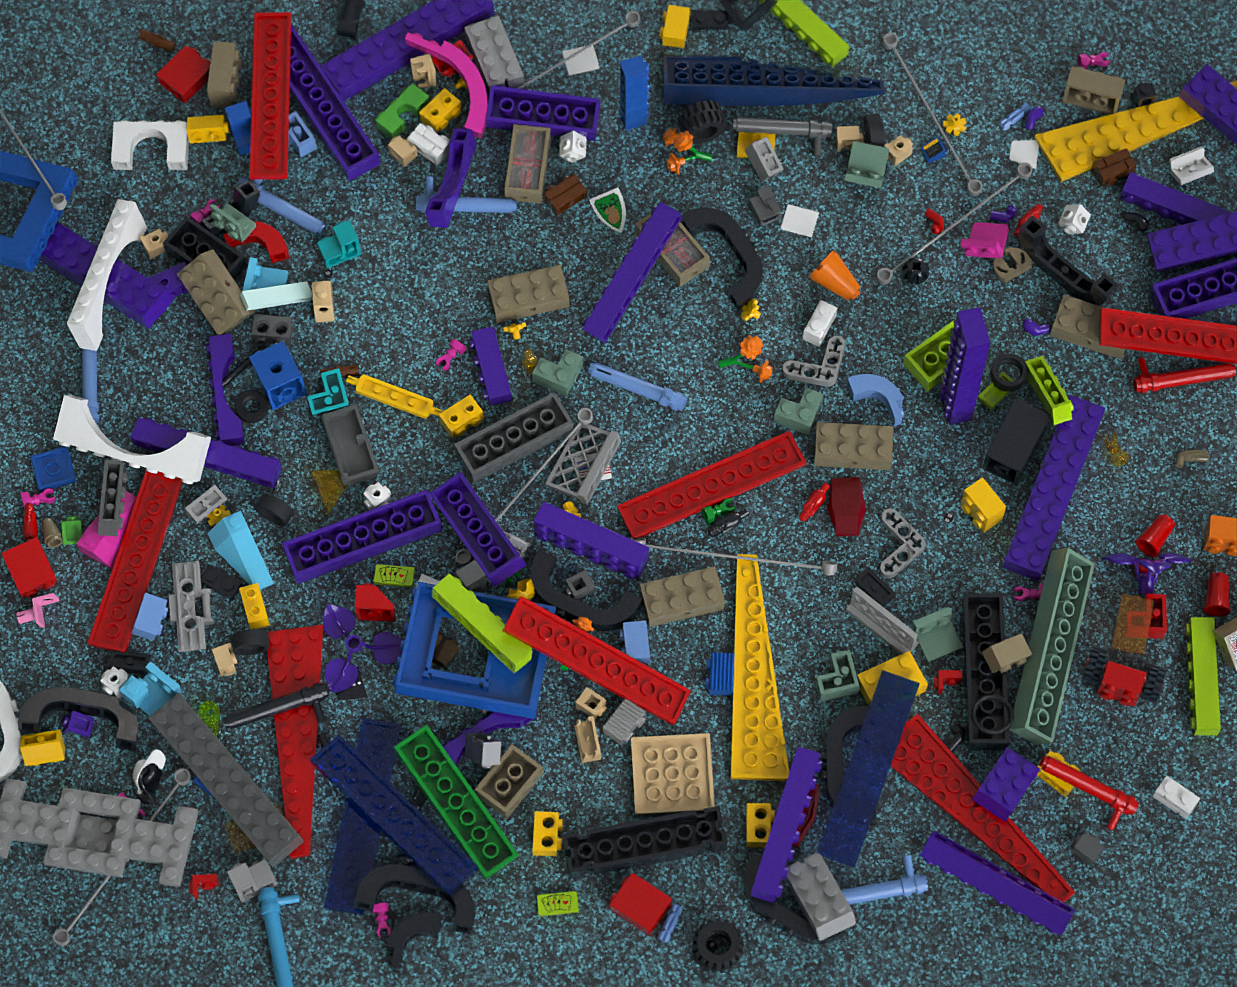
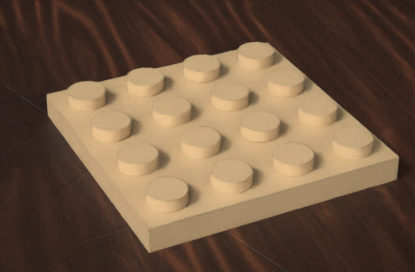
(672, 774)

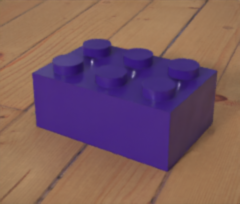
(1006, 784)

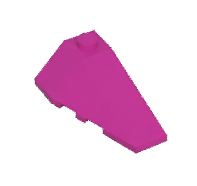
(105, 548)

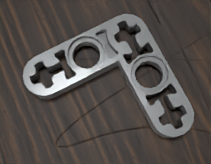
(825, 369)
(906, 547)

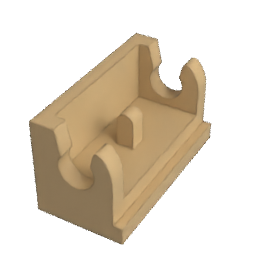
(423, 68)
(587, 740)

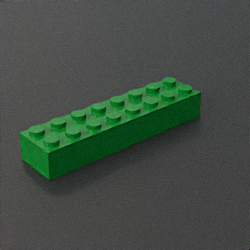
(455, 802)

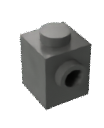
(1087, 848)

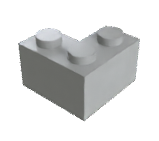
(251, 879)

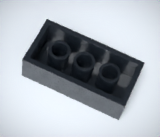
(191, 240)

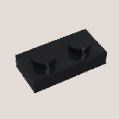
(710, 20)
(220, 582)
(875, 587)
(129, 661)

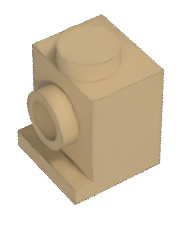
(846, 136)
(402, 150)
(897, 155)
(153, 243)
(225, 659)
(590, 697)

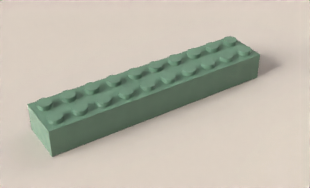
(1052, 646)

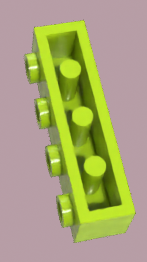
(1049, 390)

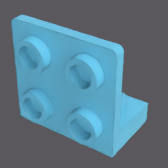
(263, 277)
(160, 687)

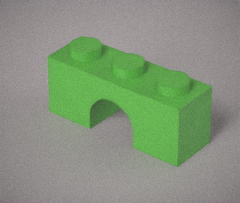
(411, 100)

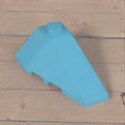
(236, 545)

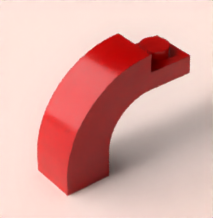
(268, 238)

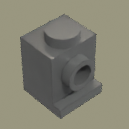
(579, 580)

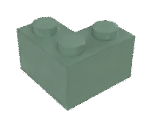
(561, 376)
(802, 415)
(841, 681)

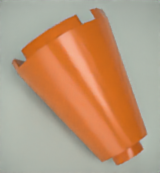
(836, 277)

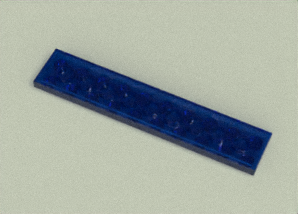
(868, 769)
(394, 814)
(358, 834)

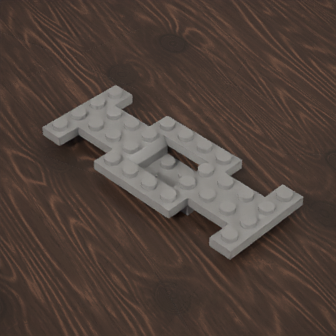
(95, 842)

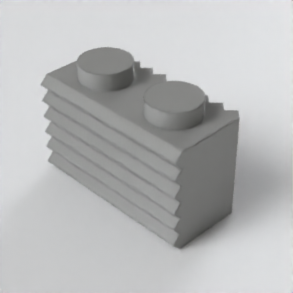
(624, 721)

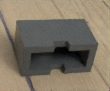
(482, 749)

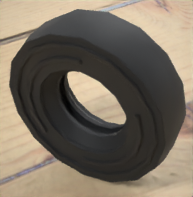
(247, 396)

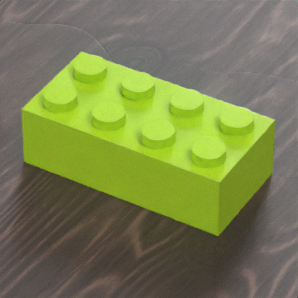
(929, 358)

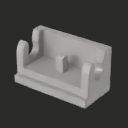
(764, 159)
(205, 504)

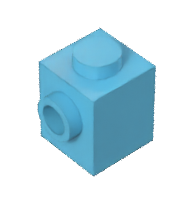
(135, 691)

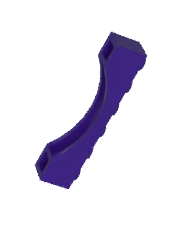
(444, 201)
(222, 355)
(495, 721)

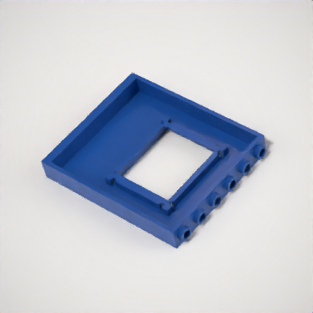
(40, 217)
(501, 688)

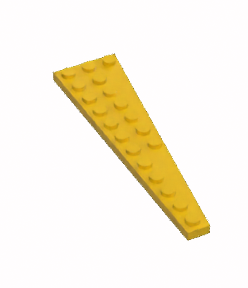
(1077, 146)
(756, 719)

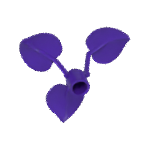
(1147, 581)
(341, 674)

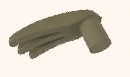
(1191, 455)

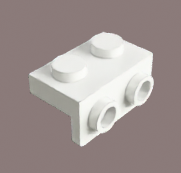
(1190, 166)

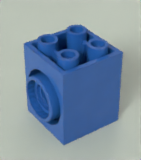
(278, 375)

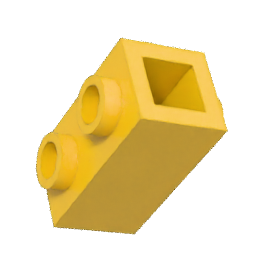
(207, 128)

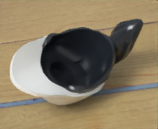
(148, 775)

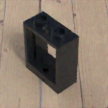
(741, 21)

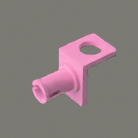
(36, 612)

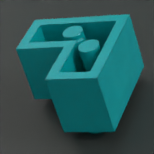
(341, 246)
(334, 394)

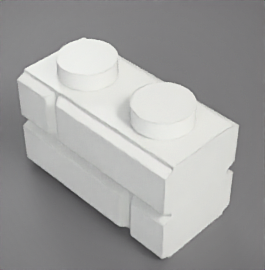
(429, 143)
(820, 323)
(1176, 797)

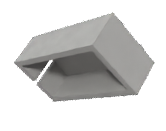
(494, 54)
(819, 896)

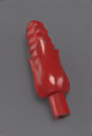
(1035, 211)
(814, 501)
(30, 527)

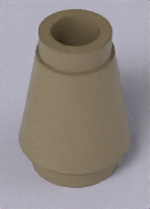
(51, 533)

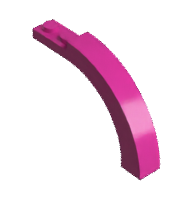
(466, 69)

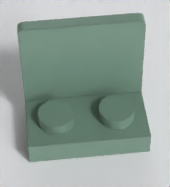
(867, 164)
(232, 221)
(937, 634)

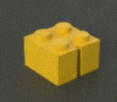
(982, 505)

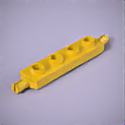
(394, 396)

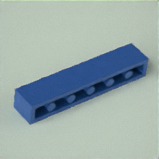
(634, 92)

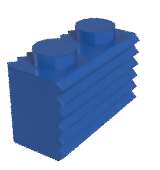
(721, 674)

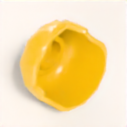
(524, 588)

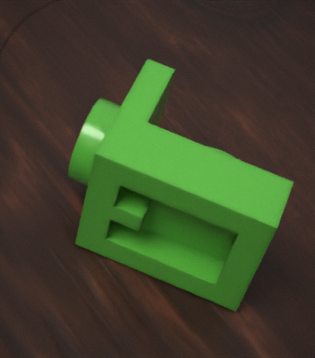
(71, 530)

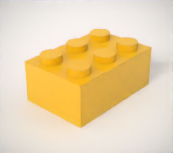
(902, 665)

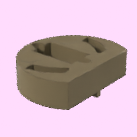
(1003, 271)

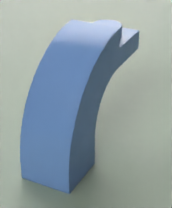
(877, 387)

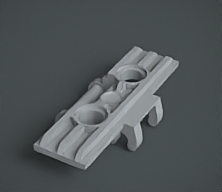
(183, 606)

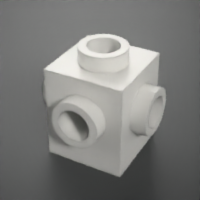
(572, 146)
(1074, 219)
(376, 496)
(110, 684)

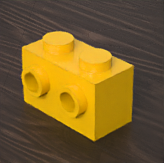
(676, 26)
(440, 110)
(461, 417)
(42, 747)

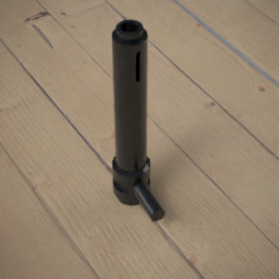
(305, 696)

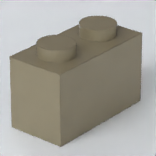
(1007, 653)

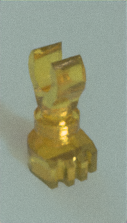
(530, 361)
(1118, 456)

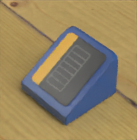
(933, 150)

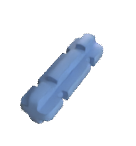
(1015, 116)
(670, 923)

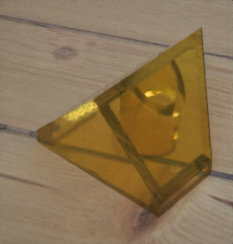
(328, 486)

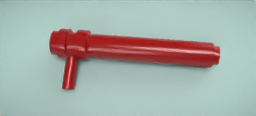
(1155, 382)
(1115, 798)

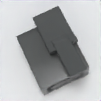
(765, 206)

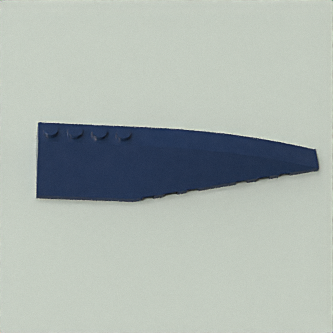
(754, 84)

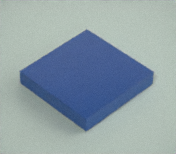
(53, 468)

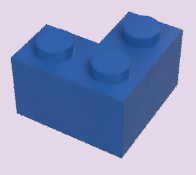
(240, 125)

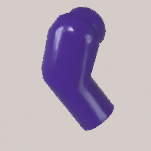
(1033, 115)
(1004, 216)
(1034, 329)

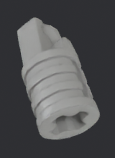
(520, 545)

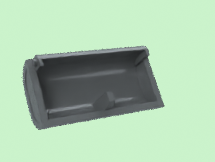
(350, 445)

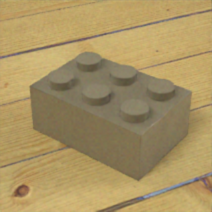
(224, 74)
(1093, 90)
(509, 782)

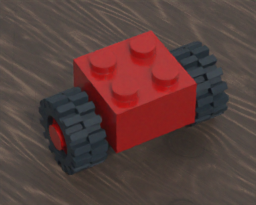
(1122, 682)

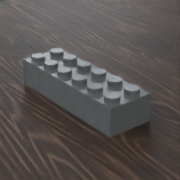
(513, 437)

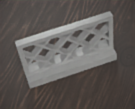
(598, 466)
(881, 622)

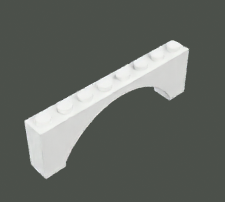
(86, 316)
(79, 429)

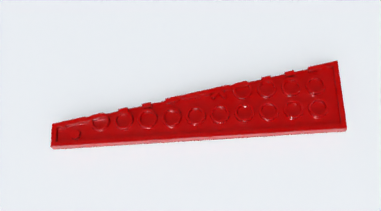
(293, 664)
(947, 783)

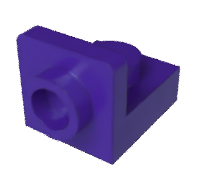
(77, 724)

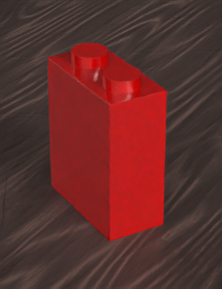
(185, 74)
(29, 568)
(640, 903)

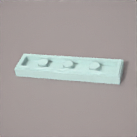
(276, 295)

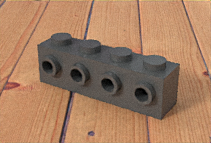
(111, 496)

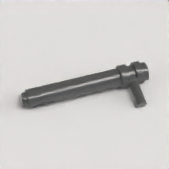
(810, 128)

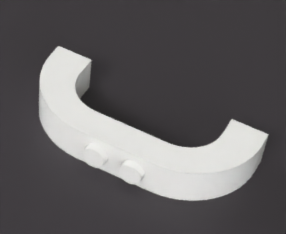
(11, 753)

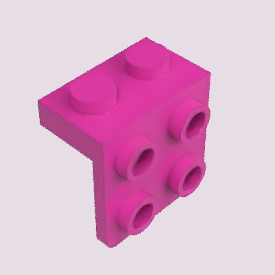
(986, 240)

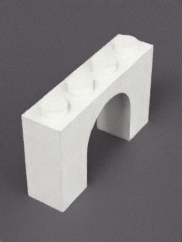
(129, 134)

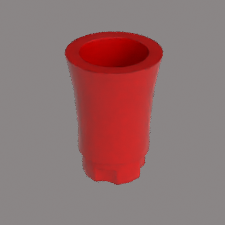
(1155, 536)
(1217, 596)

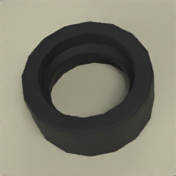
(874, 129)
(1009, 359)
(274, 509)
(250, 642)

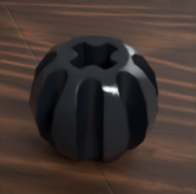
(915, 270)

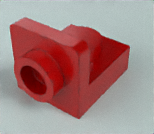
(947, 677)
(205, 881)

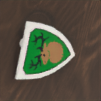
(610, 209)

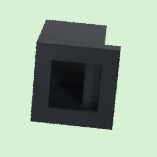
(1143, 92)

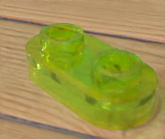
(213, 720)

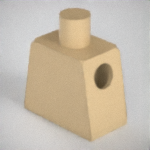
(323, 297)

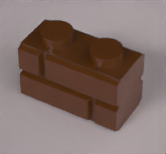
(1113, 167)
(565, 194)

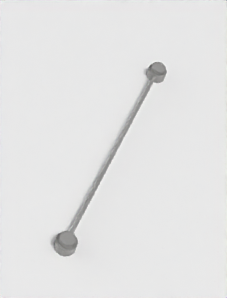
(632, 20)
(1024, 172)
(974, 186)
(58, 200)
(585, 417)
(828, 567)
(61, 936)

